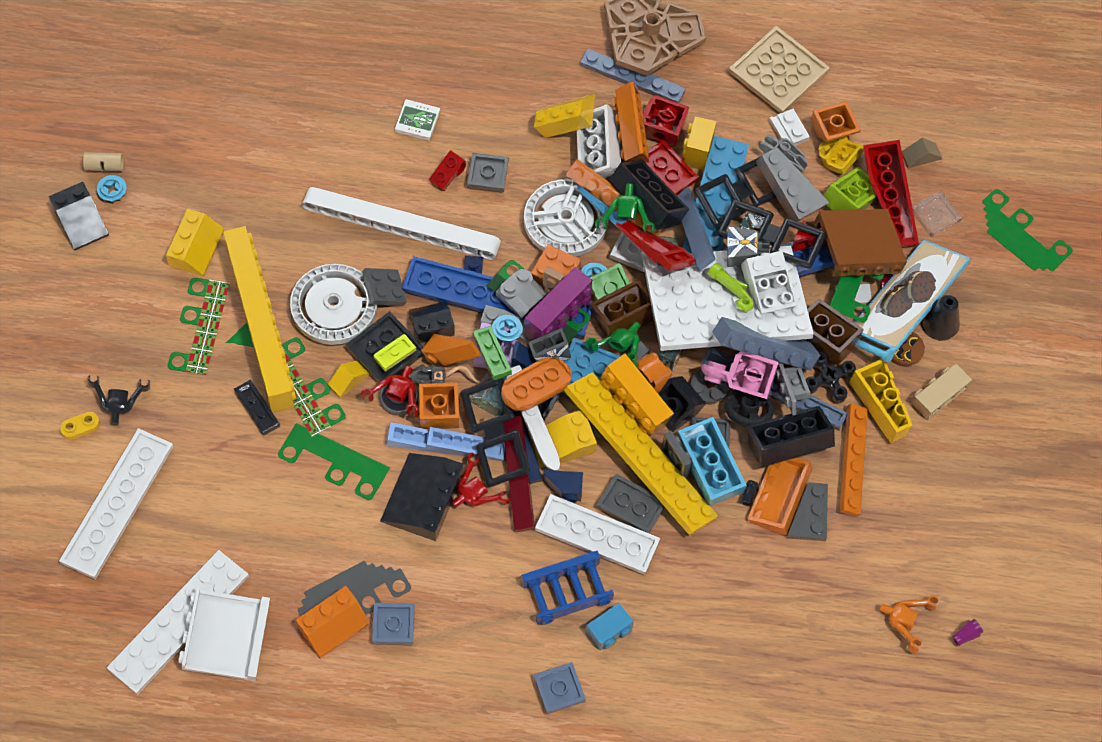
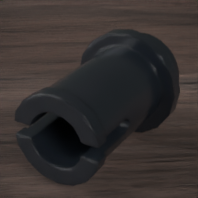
(749, 493)

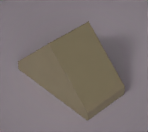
(921, 153)

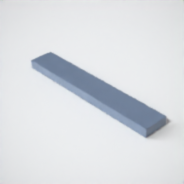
(696, 231)

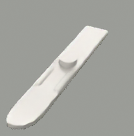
(539, 434)

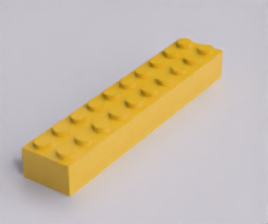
(260, 319)

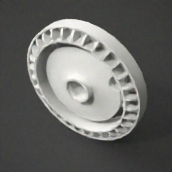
(562, 233)
(329, 285)

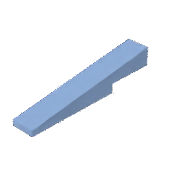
(440, 441)

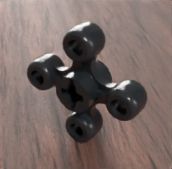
(830, 377)

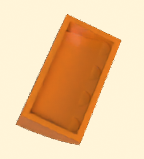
(780, 495)

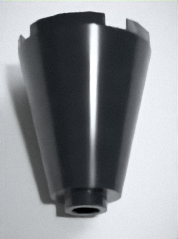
(943, 319)

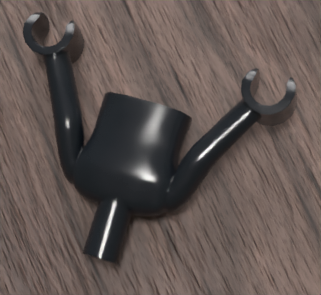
(117, 399)

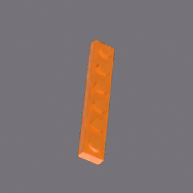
(600, 188)
(853, 460)

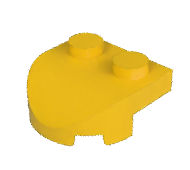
(839, 154)

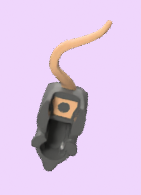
(435, 374)

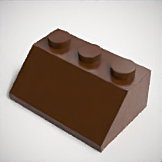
(623, 308)
(832, 331)

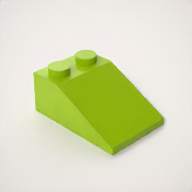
(851, 192)

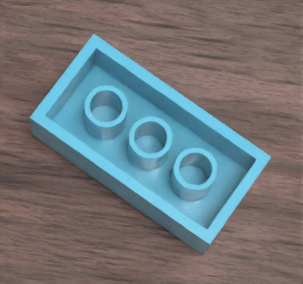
(711, 462)

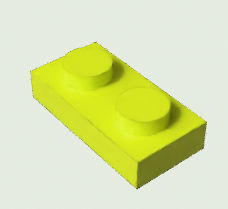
(394, 352)

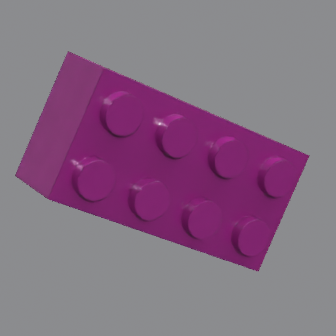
(559, 305)

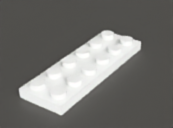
(597, 532)

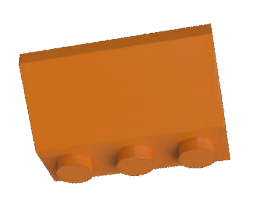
(332, 622)

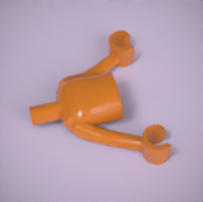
(903, 618)

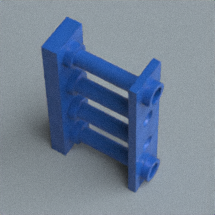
(570, 568)

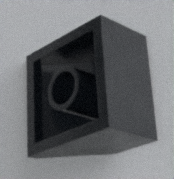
(432, 320)
(681, 400)

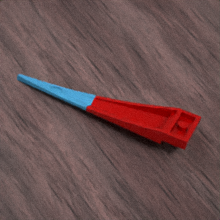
(657, 249)

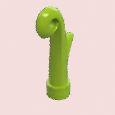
(745, 302)

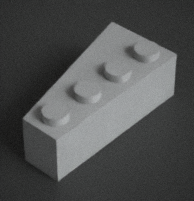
(790, 186)

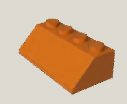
(631, 123)

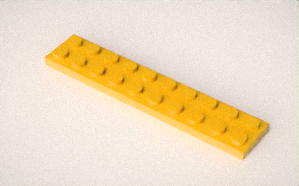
(641, 454)

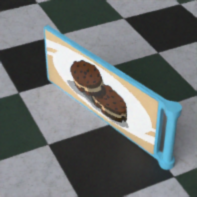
(909, 297)

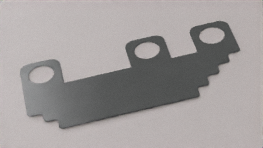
(360, 581)

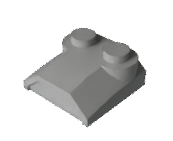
(521, 293)

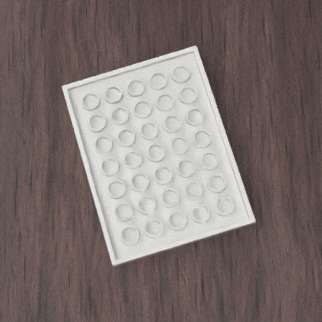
(691, 303)

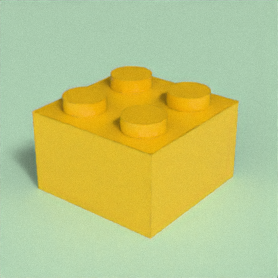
(698, 142)

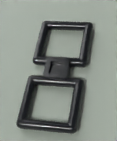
(739, 190)
(774, 233)
(495, 434)

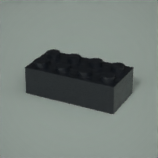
(659, 201)
(791, 436)

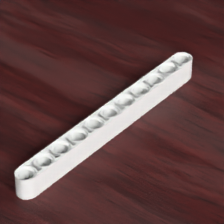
(401, 223)

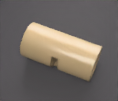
(103, 161)

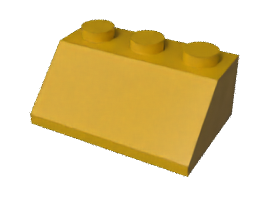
(565, 116)
(194, 243)

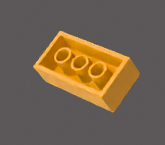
(636, 395)

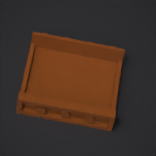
(862, 242)

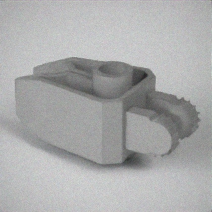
(787, 148)

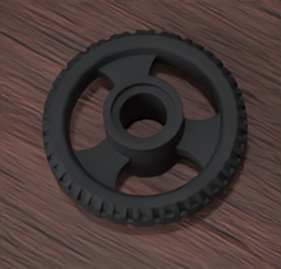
(747, 407)

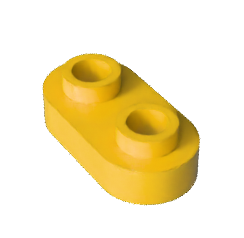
(80, 426)

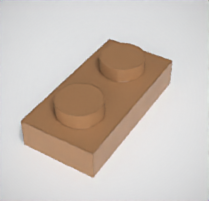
(551, 279)

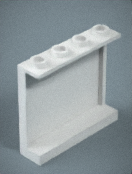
(224, 634)

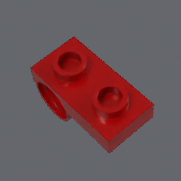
(450, 167)

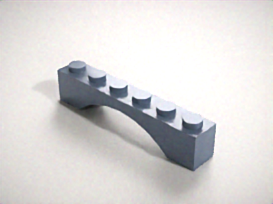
(739, 337)

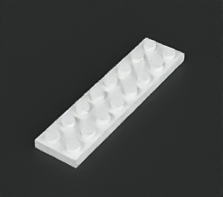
(116, 504)
(164, 634)

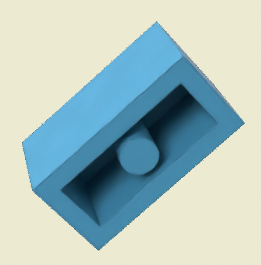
(610, 627)

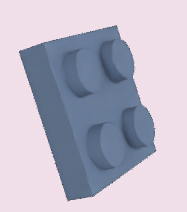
(393, 623)
(559, 688)

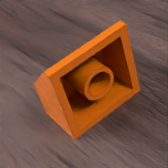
(834, 122)

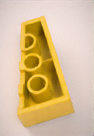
(879, 394)

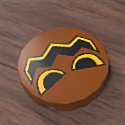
(910, 351)

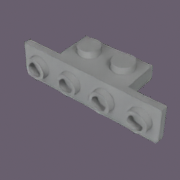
(792, 385)

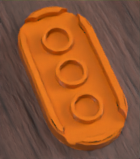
(536, 383)

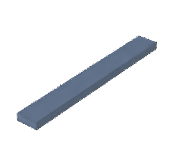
(835, 415)

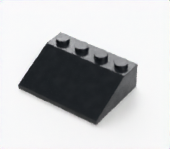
(423, 494)

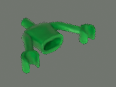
(627, 209)
(620, 340)

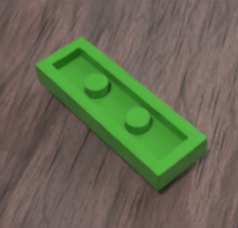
(492, 353)

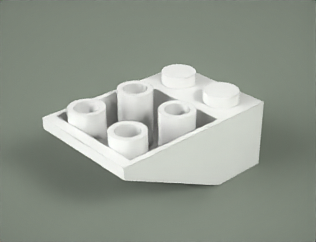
(769, 282)

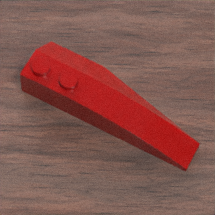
(891, 187)

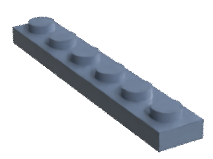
(650, 84)

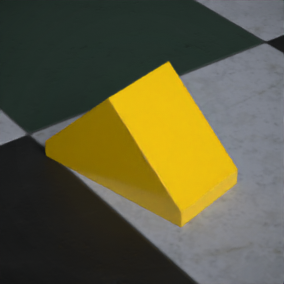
(347, 377)

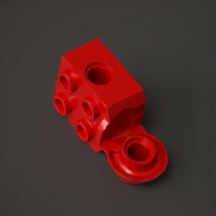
(664, 119)

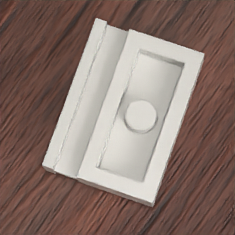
(789, 126)

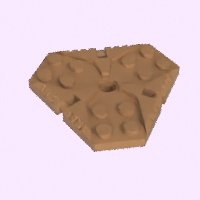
(650, 38)

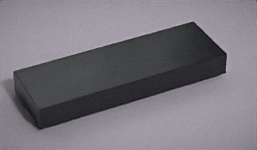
(257, 407)

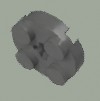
(711, 395)

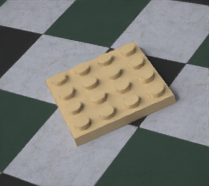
(779, 69)

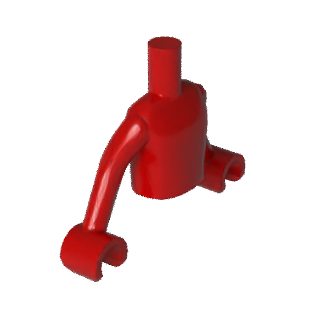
(398, 389)
(474, 489)

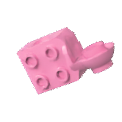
(747, 374)

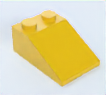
(570, 436)

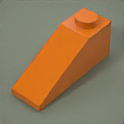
(448, 350)

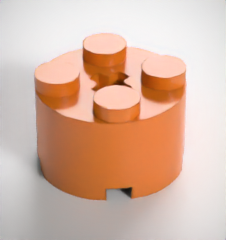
(654, 371)

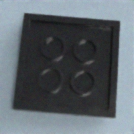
(376, 338)

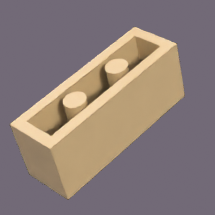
(941, 391)

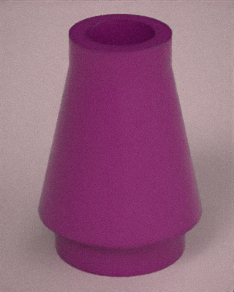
(968, 632)

